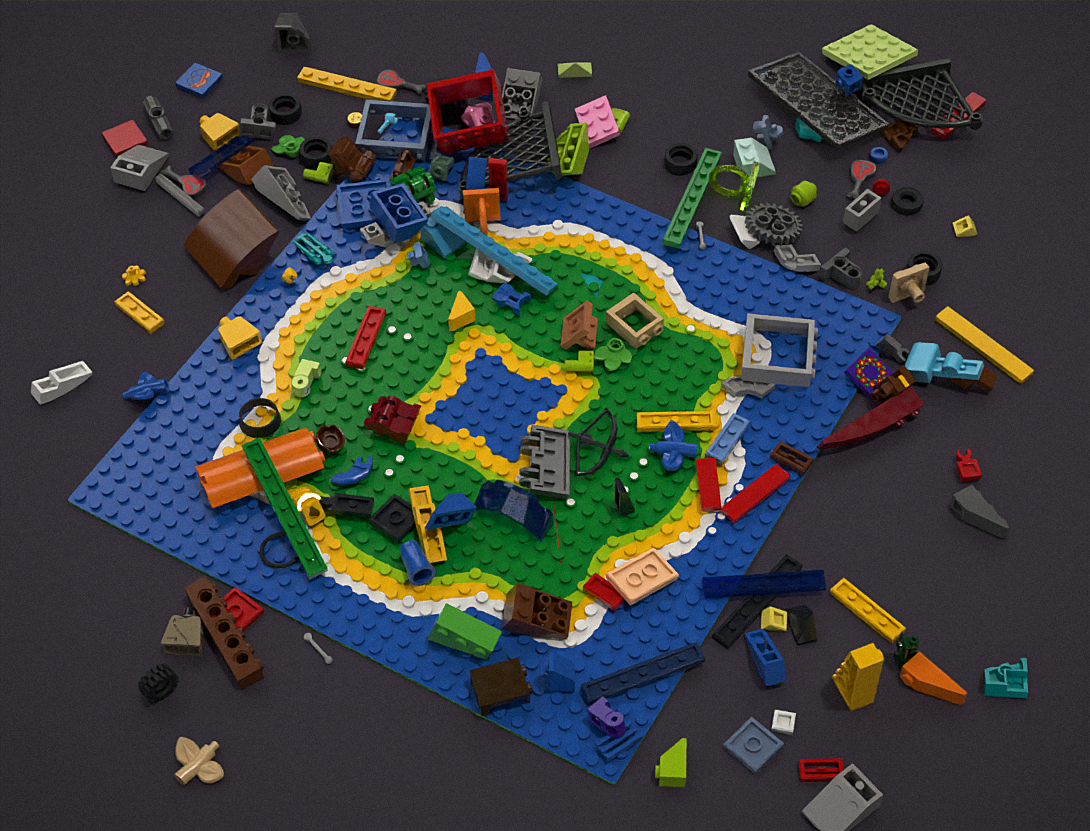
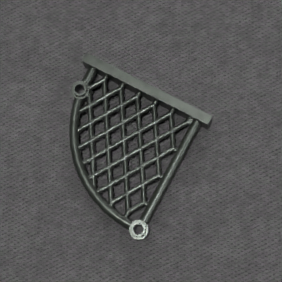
(920, 73)
(524, 122)

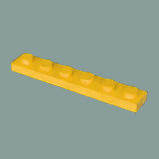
(346, 85)

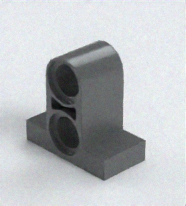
(257, 126)
(842, 270)

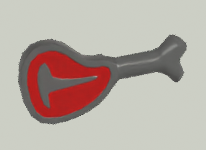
(391, 79)
(860, 172)
(191, 184)

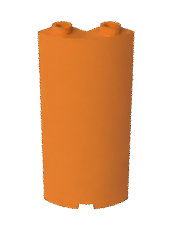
(234, 478)

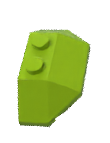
(573, 149)

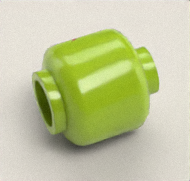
(803, 193)

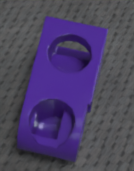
(606, 718)

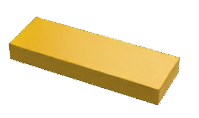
(139, 312)

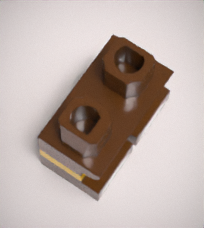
(892, 385)

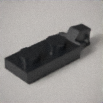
(348, 505)

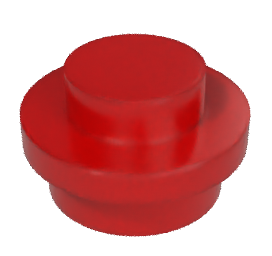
(881, 187)

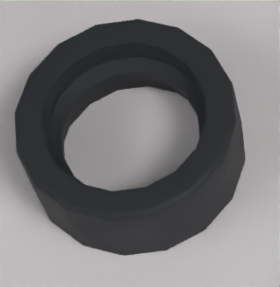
(285, 117)
(313, 143)
(680, 149)
(931, 259)

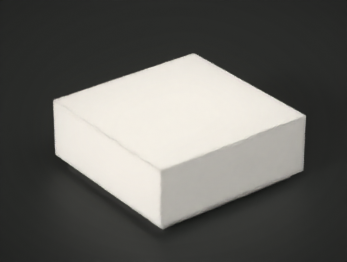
(783, 722)

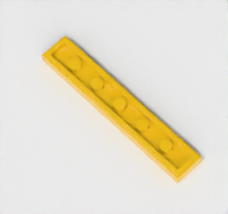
(984, 345)

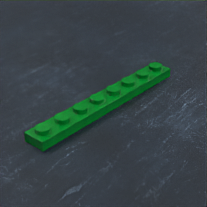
(691, 199)
(284, 508)

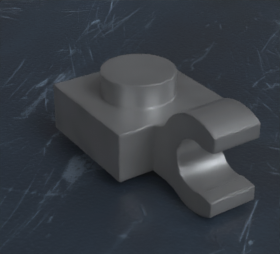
(891, 347)

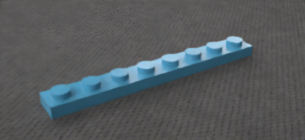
(494, 250)

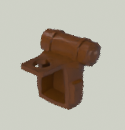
(351, 160)

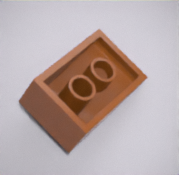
(246, 164)

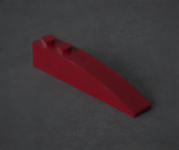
(877, 420)

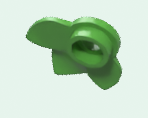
(288, 145)
(613, 354)

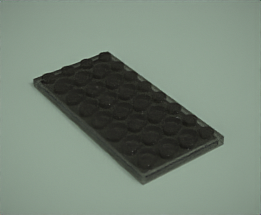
(817, 100)

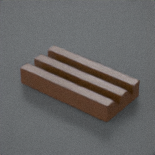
(789, 460)

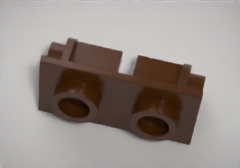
(403, 164)

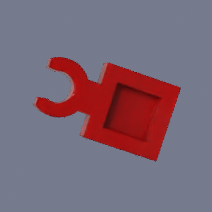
(967, 468)

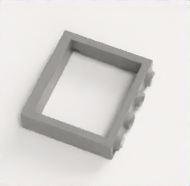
(777, 374)

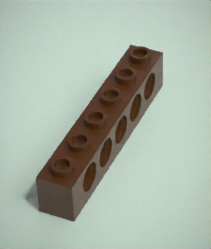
(246, 673)

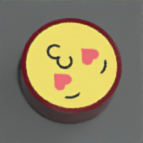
(354, 119)

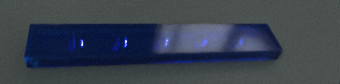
(763, 584)

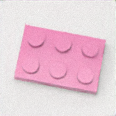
(599, 121)

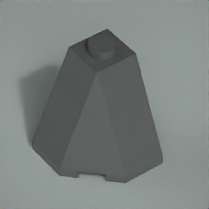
(291, 34)

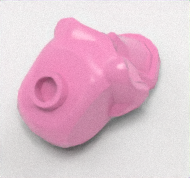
(478, 115)

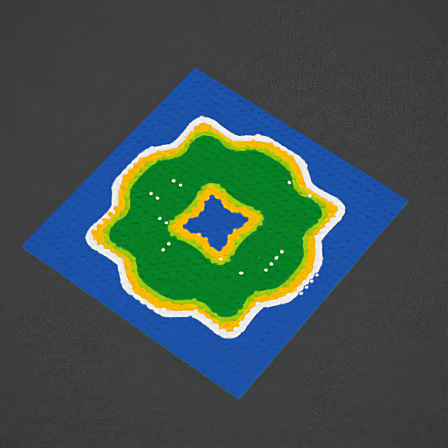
(476, 401)

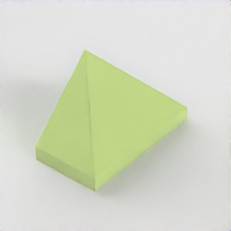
(569, 70)

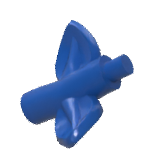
(146, 388)
(673, 447)

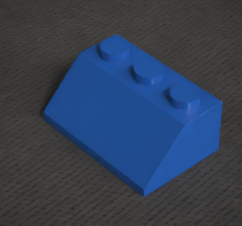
(397, 212)

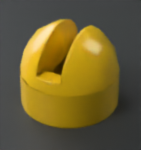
(289, 275)

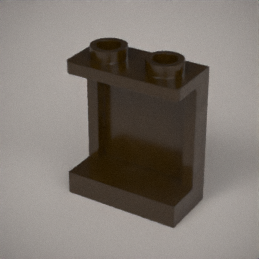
(500, 684)

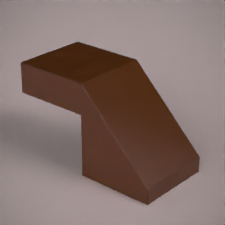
(986, 380)

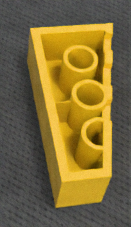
(859, 676)

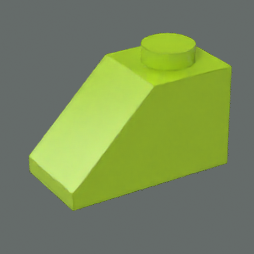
(673, 766)

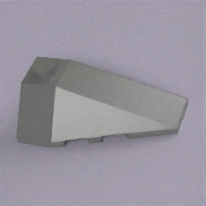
(279, 187)

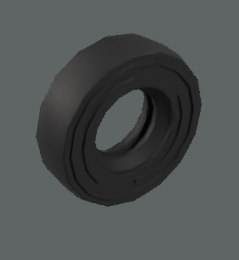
(907, 209)

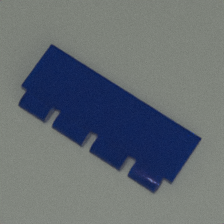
(219, 156)

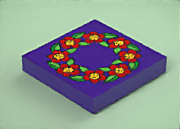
(868, 371)

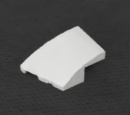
(489, 270)

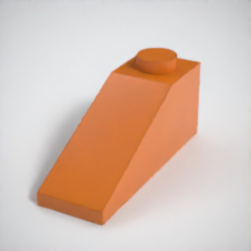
(929, 679)

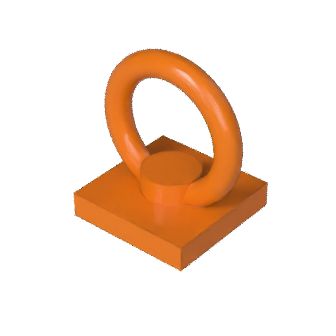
(482, 206)

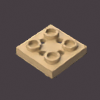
(909, 283)

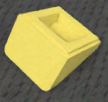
(964, 227)
(774, 619)

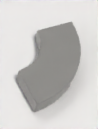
(737, 387)

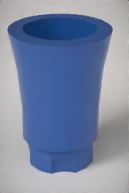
(416, 563)

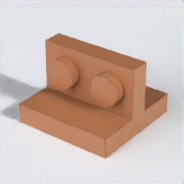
(580, 327)

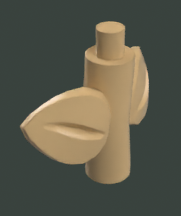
(197, 762)

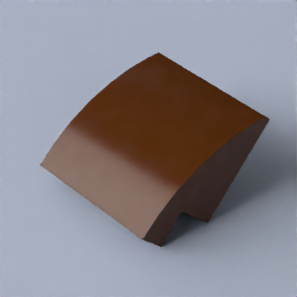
(232, 239)

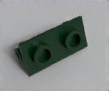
(906, 649)

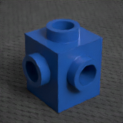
(848, 79)

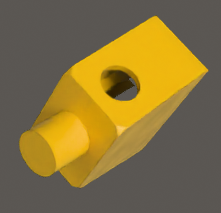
(218, 130)
(238, 336)

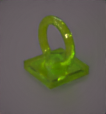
(746, 186)

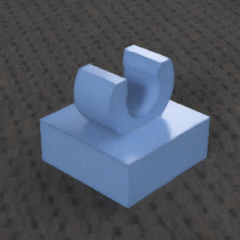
(418, 256)

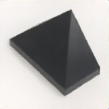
(802, 624)

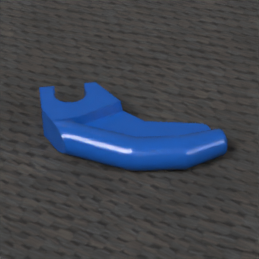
(356, 473)

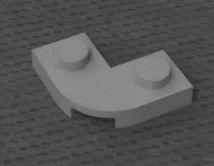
(791, 260)

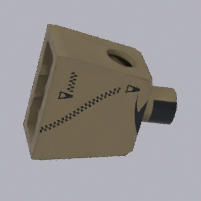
(184, 634)

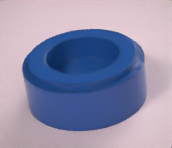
(878, 155)

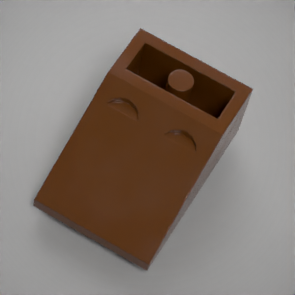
(536, 613)

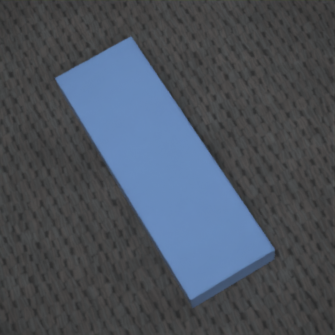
(727, 438)

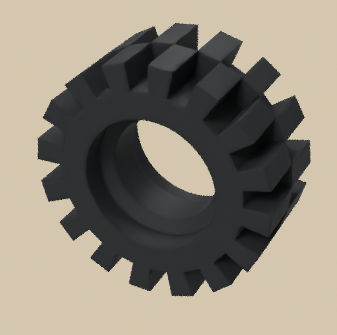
(158, 683)

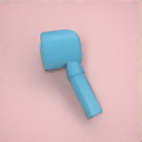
(389, 118)

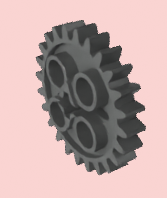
(781, 231)

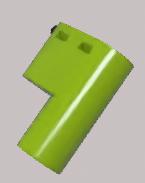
(621, 118)
(322, 174)
(584, 363)

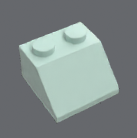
(750, 150)

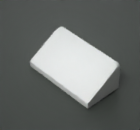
(745, 237)

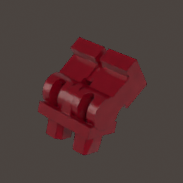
(392, 418)

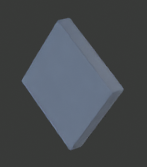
(753, 745)

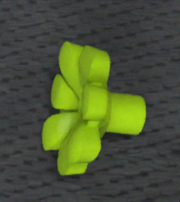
(876, 280)

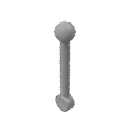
(699, 225)
(308, 638)

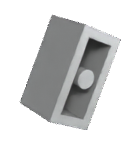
(862, 210)

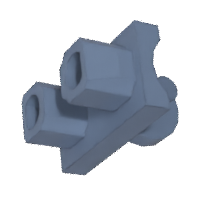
(769, 131)

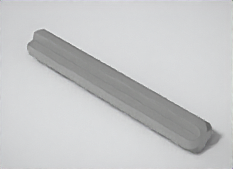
(180, 195)

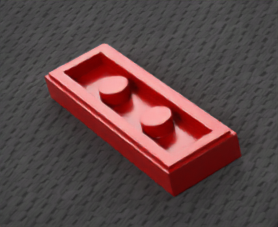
(499, 176)
(708, 484)

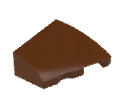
(899, 133)

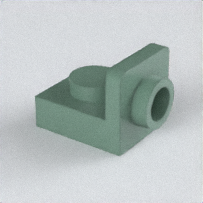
(440, 167)

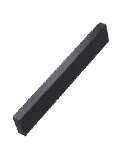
(750, 608)

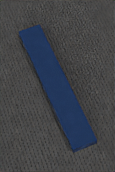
(643, 673)

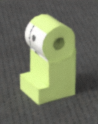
(304, 376)

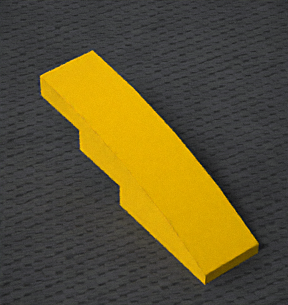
(430, 539)

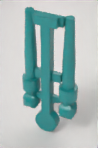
(316, 259)

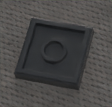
(394, 518)

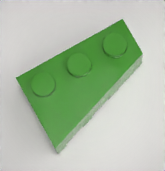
(464, 632)

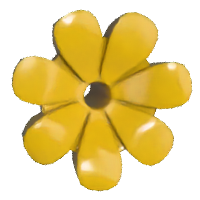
(134, 275)

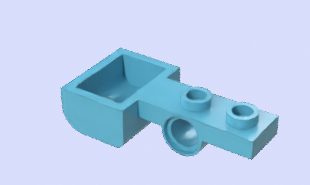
(926, 362)

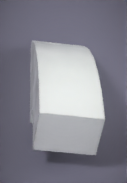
(60, 382)

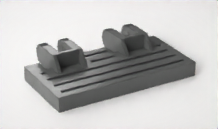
(551, 457)

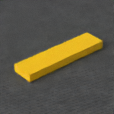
(686, 420)
(867, 610)

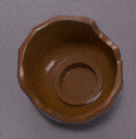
(330, 438)

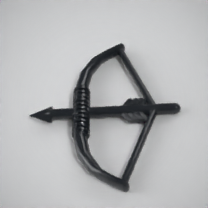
(608, 447)

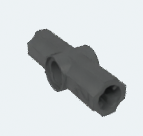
(158, 117)

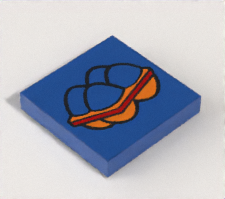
(199, 80)

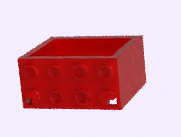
(460, 89)

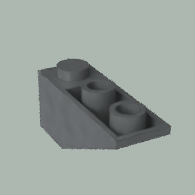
(977, 511)

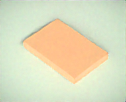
(642, 576)

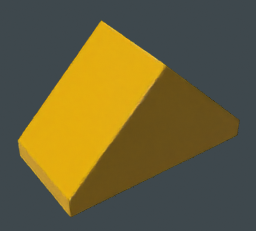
(461, 313)

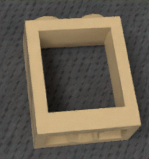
(626, 307)

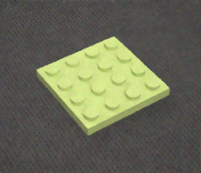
(870, 51)

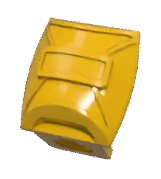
(305, 498)

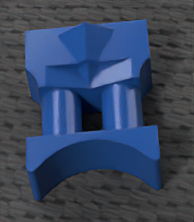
(506, 293)

